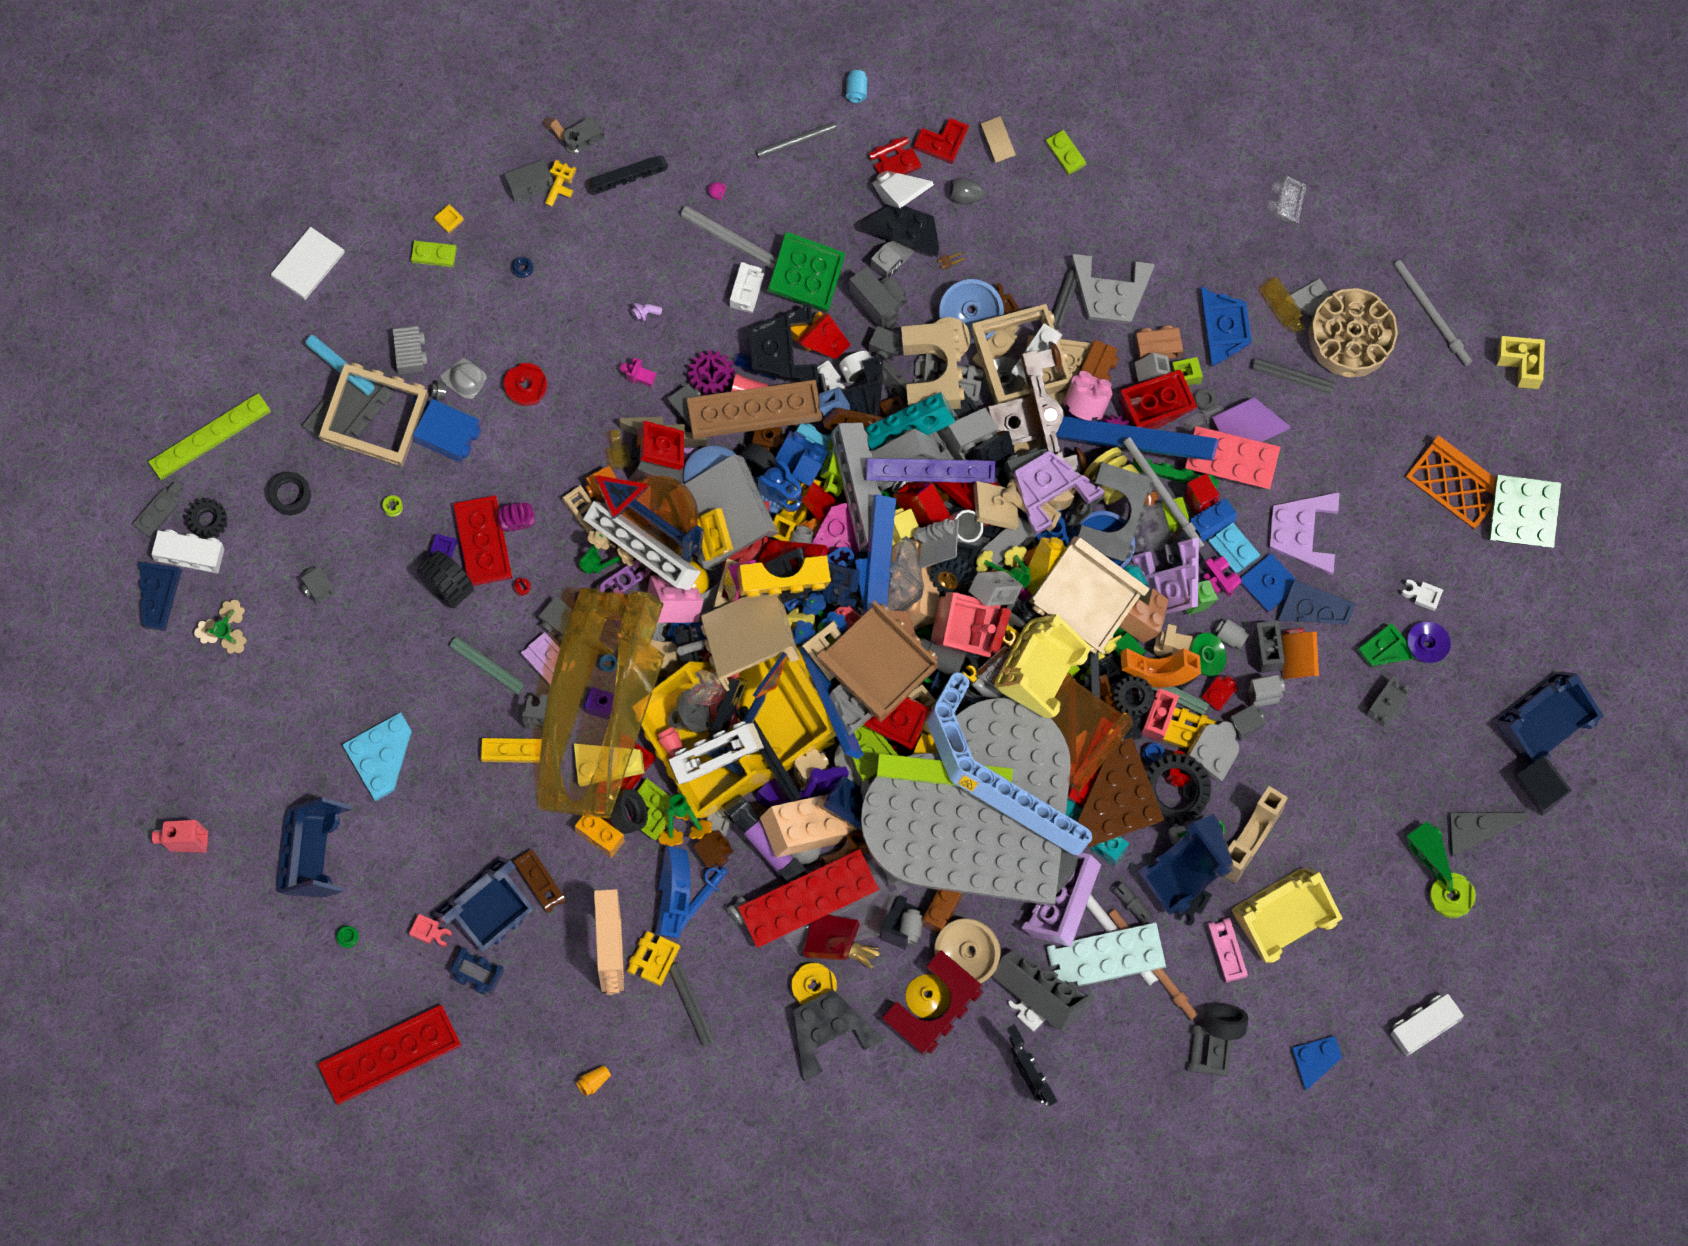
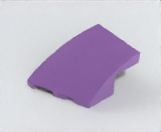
(1250, 421)

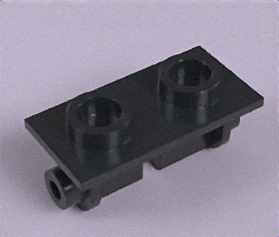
(686, 637)

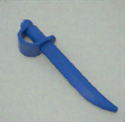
(705, 893)

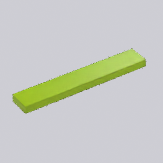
(923, 770)

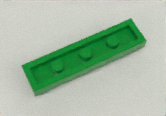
(1167, 472)

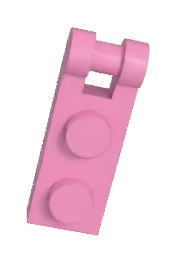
(1227, 951)

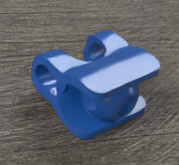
(778, 486)

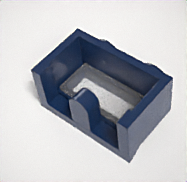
(476, 972)

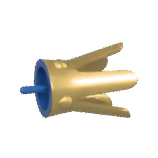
(859, 952)

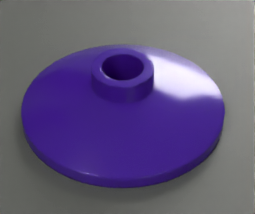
(1431, 633)

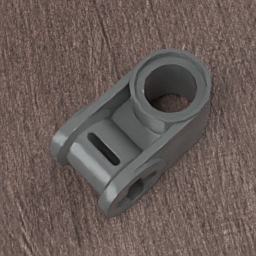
(582, 135)

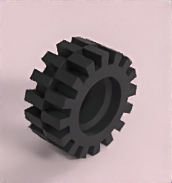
(203, 507)
(1143, 686)

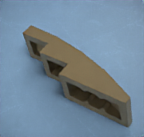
(632, 425)

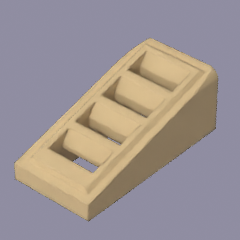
(579, 491)

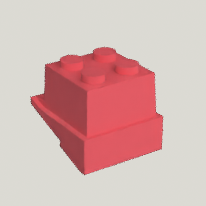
(964, 623)

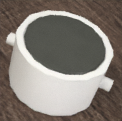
(853, 367)
(969, 528)

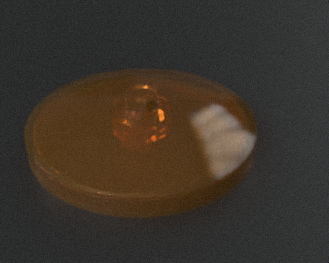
(672, 503)

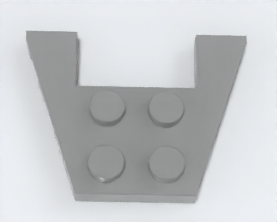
(1107, 298)

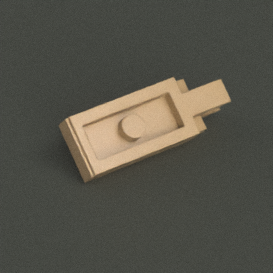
(999, 344)

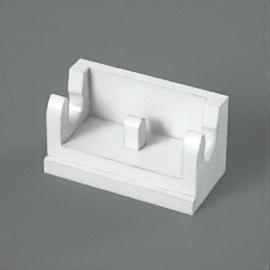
(746, 288)

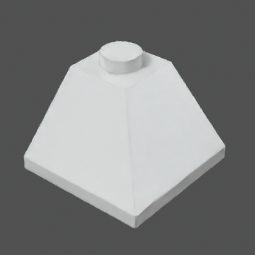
(899, 189)

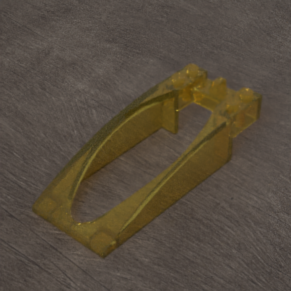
(635, 679)

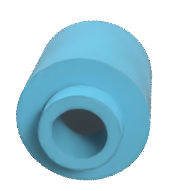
(856, 86)

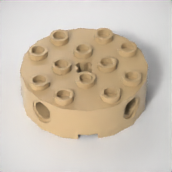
(1372, 335)

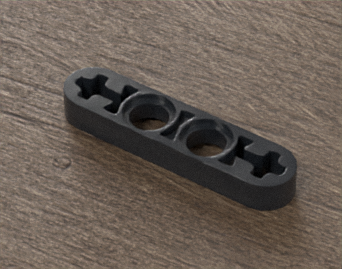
(627, 174)

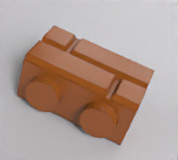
(1100, 360)
(941, 910)

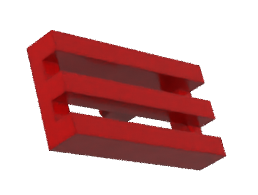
(997, 636)

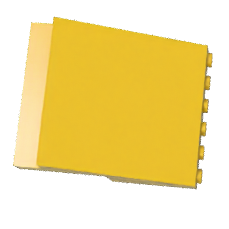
(789, 719)

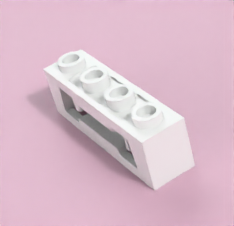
(683, 766)

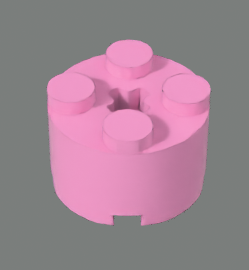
(1088, 396)

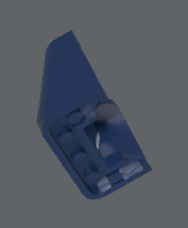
(1548, 715)
(1189, 865)

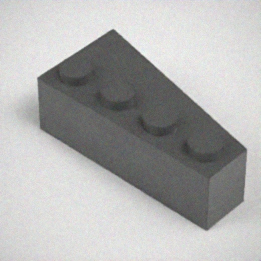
(1042, 990)

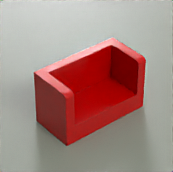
(1201, 494)

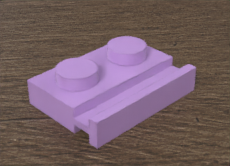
(542, 656)

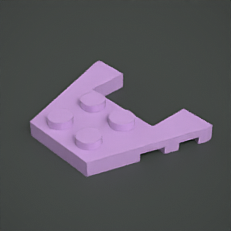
(1045, 480)
(1294, 530)
(1178, 583)

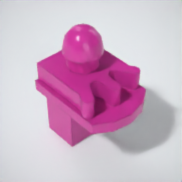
(636, 373)

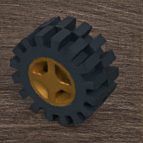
(951, 576)

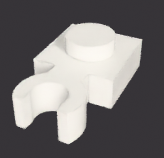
(831, 376)
(1426, 595)
(1027, 1015)

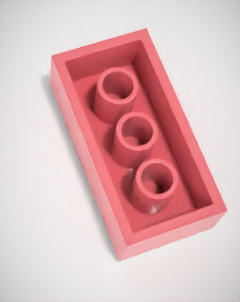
(1238, 459)

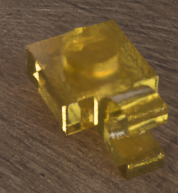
(618, 455)

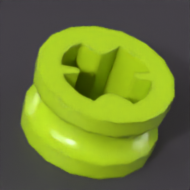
(386, 503)

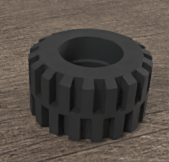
(445, 579)

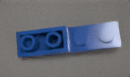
(676, 892)

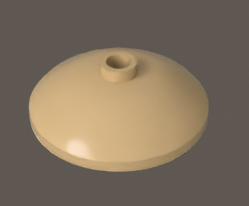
(968, 932)

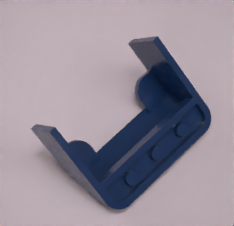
(305, 847)

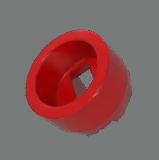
(517, 587)

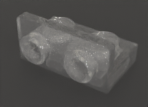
(1286, 200)
(707, 691)

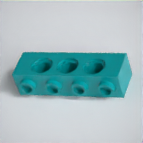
(925, 416)
(1110, 850)

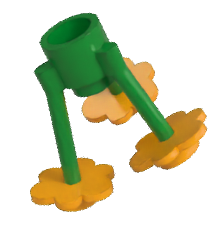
(680, 809)

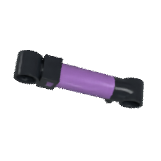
(743, 816)

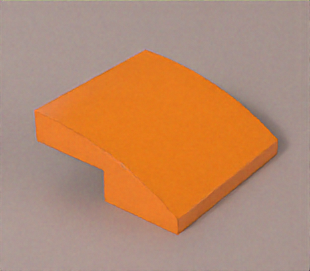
(1300, 655)

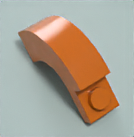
(1162, 672)

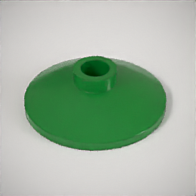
(1214, 652)

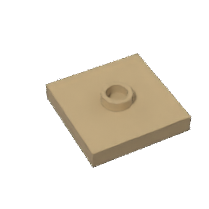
(992, 507)

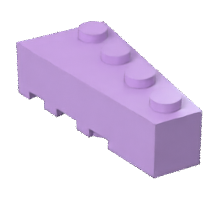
(1061, 921)

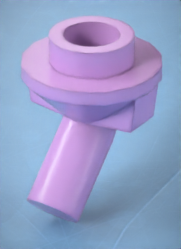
(640, 311)

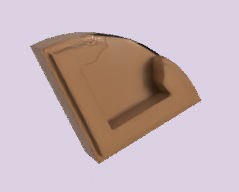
(556, 127)

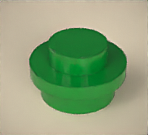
(347, 937)

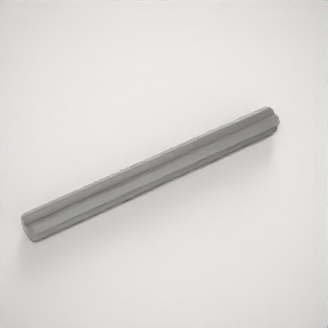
(728, 237)

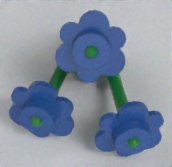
(814, 605)

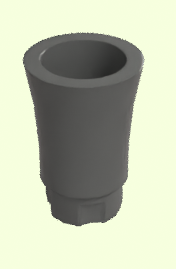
(948, 659)

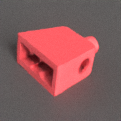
(182, 836)

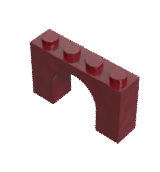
(925, 1034)

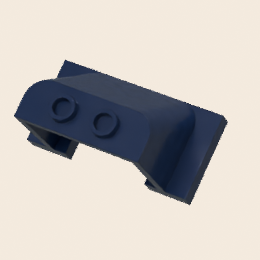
(487, 906)

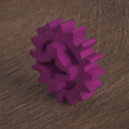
(724, 371)

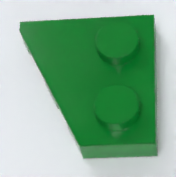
(1386, 648)

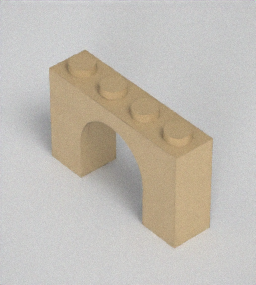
(937, 340)
(1262, 821)

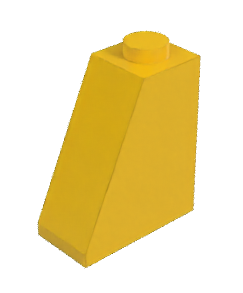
(1043, 560)

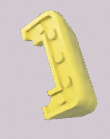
(1041, 663)
(1286, 912)

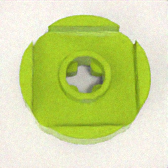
(1456, 908)

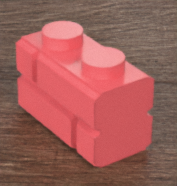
(1159, 715)

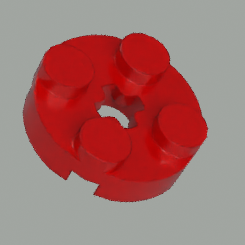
(518, 375)

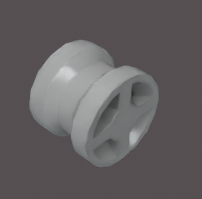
(734, 911)

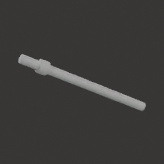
(1455, 344)
(1188, 527)

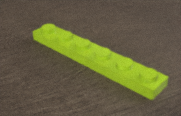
(209, 436)

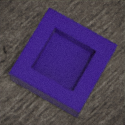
(444, 544)

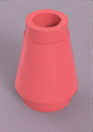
(670, 741)

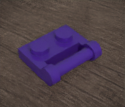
(826, 778)

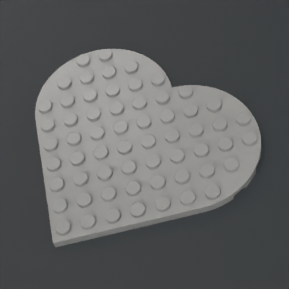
(957, 841)

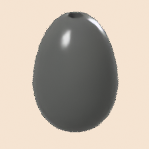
(966, 191)

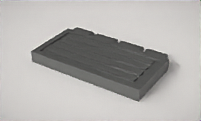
(350, 412)

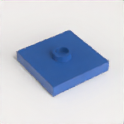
(1268, 582)

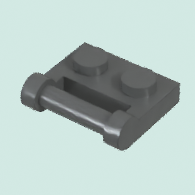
(1217, 1057)

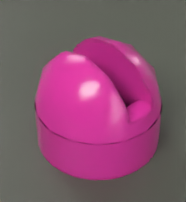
(715, 189)

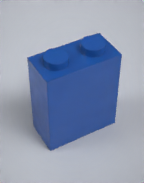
(447, 431)

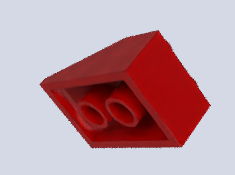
(1157, 401)

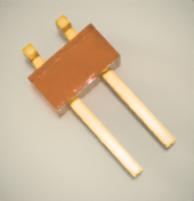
(946, 260)

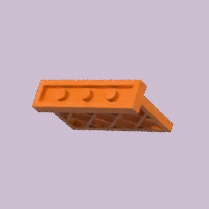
(1464, 465)

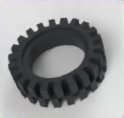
(1200, 776)

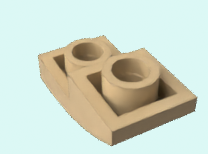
(998, 139)

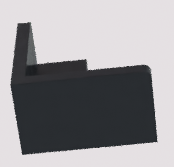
(890, 929)

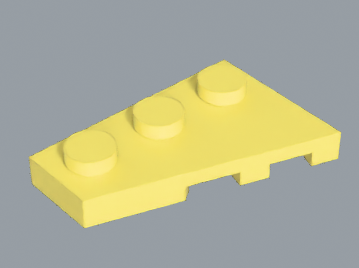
(587, 758)

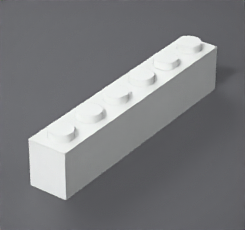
(642, 546)

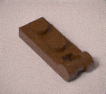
(539, 880)

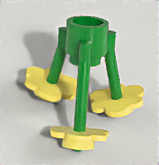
(1013, 558)

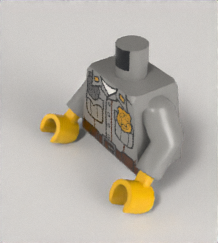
(985, 677)

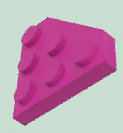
(837, 532)

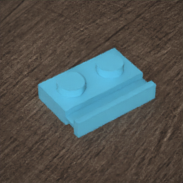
(1234, 548)

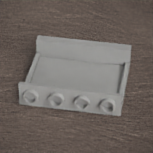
(734, 490)

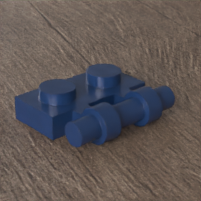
(845, 580)

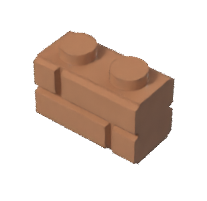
(1163, 341)

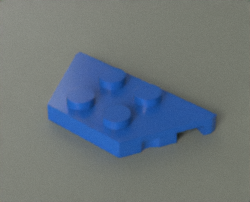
(1225, 325)

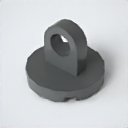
(693, 716)

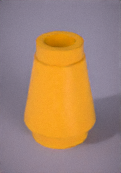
(593, 1080)

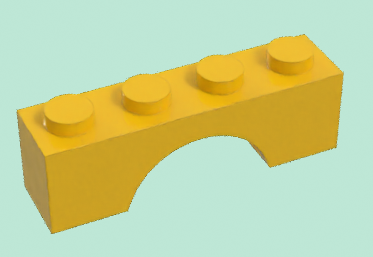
(756, 579)

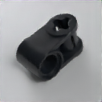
(1111, 667)

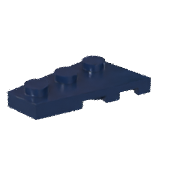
(158, 593)
(1311, 604)

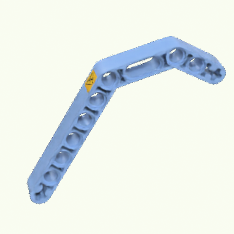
(989, 785)

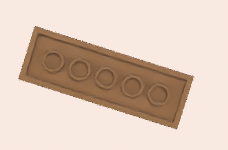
(754, 409)

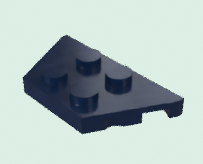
(846, 801)

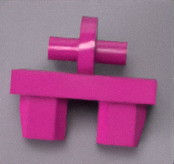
(1216, 568)

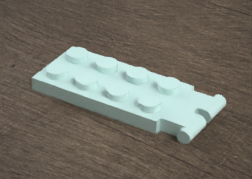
(1109, 956)

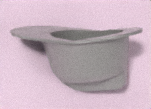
(464, 378)

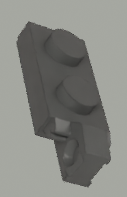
(159, 510)

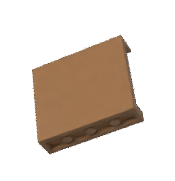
(879, 661)

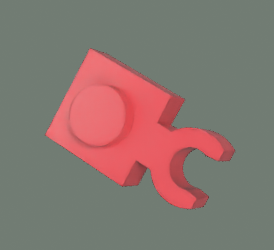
(427, 930)

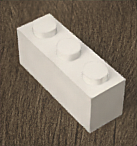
(188, 551)
(1426, 1024)

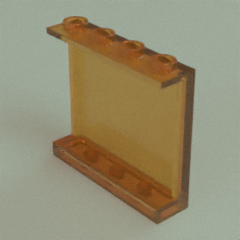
(1089, 729)

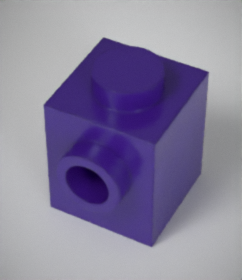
(599, 703)

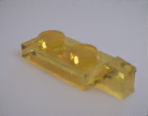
(1283, 304)

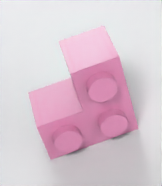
(679, 604)

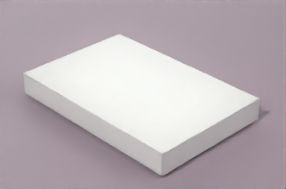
(307, 263)

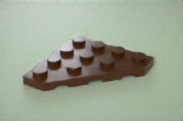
(1120, 797)

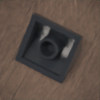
(1543, 784)

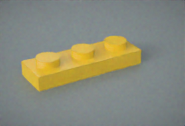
(511, 750)

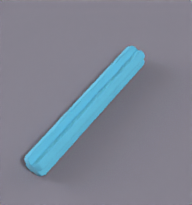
(338, 363)

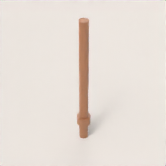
(1180, 999)

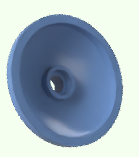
(975, 293)
(704, 460)

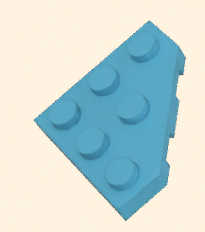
(380, 754)

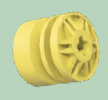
(1115, 458)

